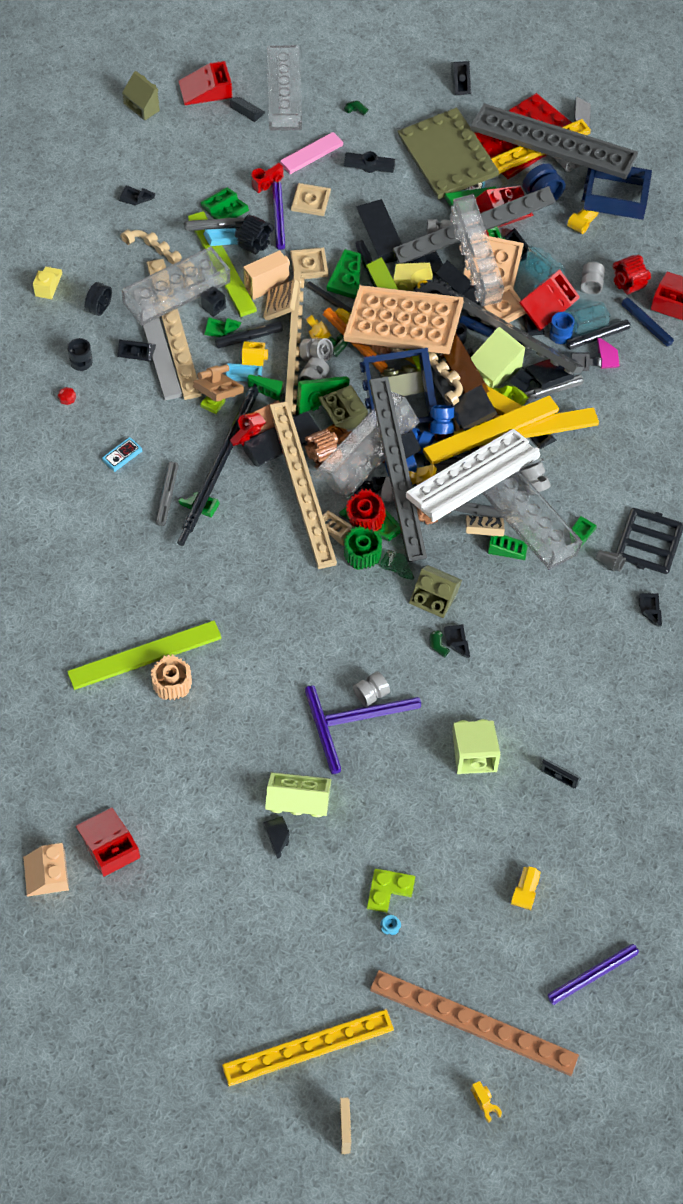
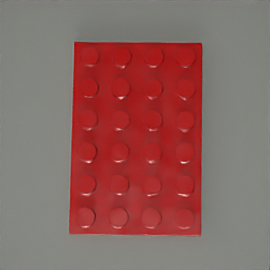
(532, 107)

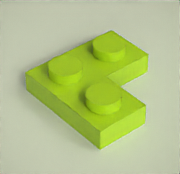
(388, 883)

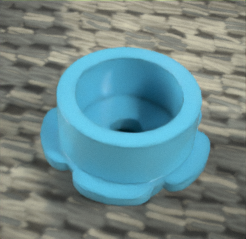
(390, 919)

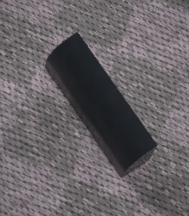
(380, 229)
(267, 444)

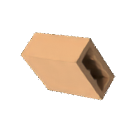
(266, 274)

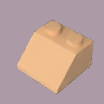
(46, 870)

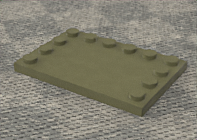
(448, 153)

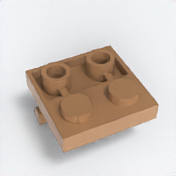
(216, 384)

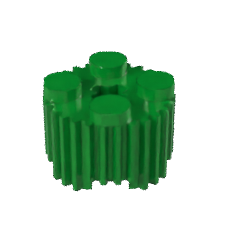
(362, 548)

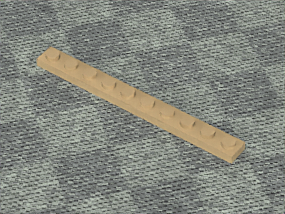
(177, 344)
(294, 351)
(303, 485)

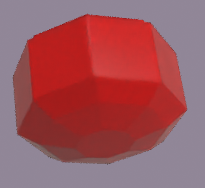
(66, 396)

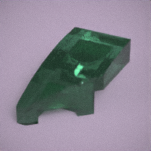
(396, 562)

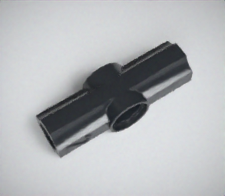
(369, 162)

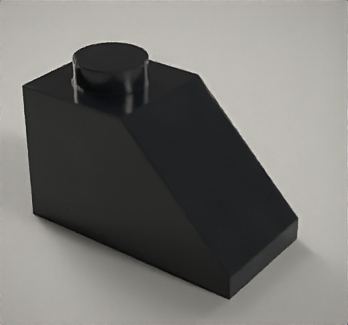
(461, 77)

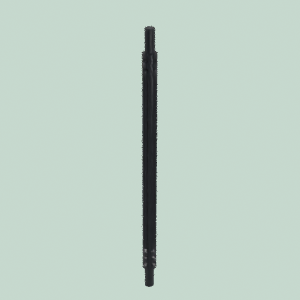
(216, 468)

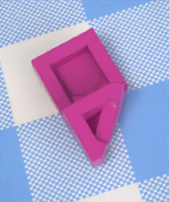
(608, 354)

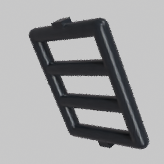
(668, 554)

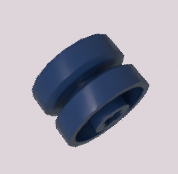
(542, 177)

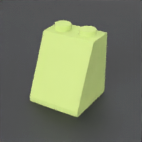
(498, 358)
(476, 746)

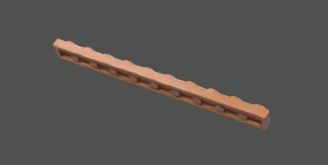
(475, 1023)

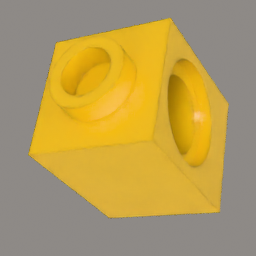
(254, 353)

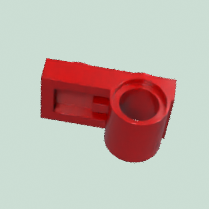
(264, 179)
(249, 425)

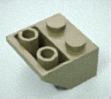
(141, 96)
(404, 380)
(344, 408)
(435, 591)

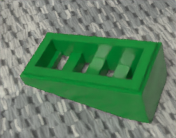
(266, 386)
(506, 552)

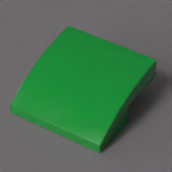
(225, 205)

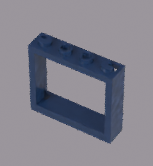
(616, 206)
(425, 371)

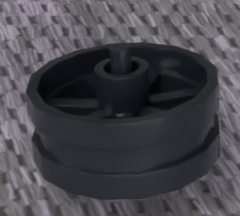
(98, 298)

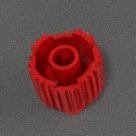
(631, 274)
(366, 510)

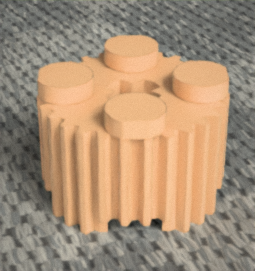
(171, 678)

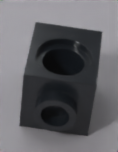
(213, 301)

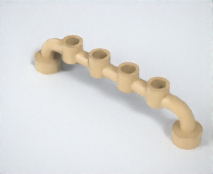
(151, 240)
(442, 369)

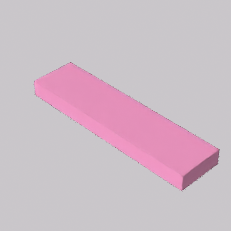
(311, 153)

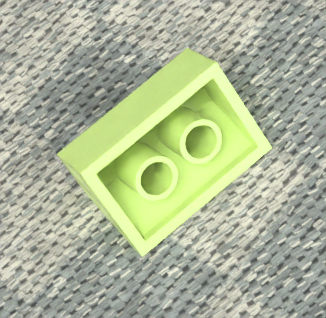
(298, 794)

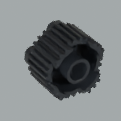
(254, 234)

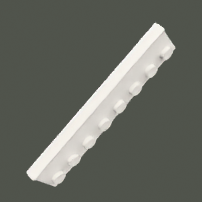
(473, 475)

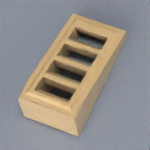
(346, 527)

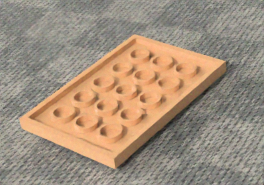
(404, 319)

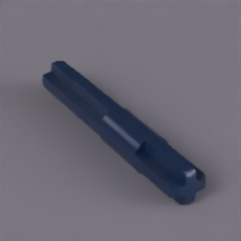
(647, 321)
(478, 326)

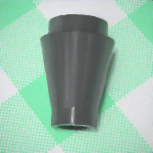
(611, 560)

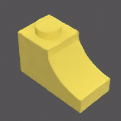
(409, 275)
(46, 282)

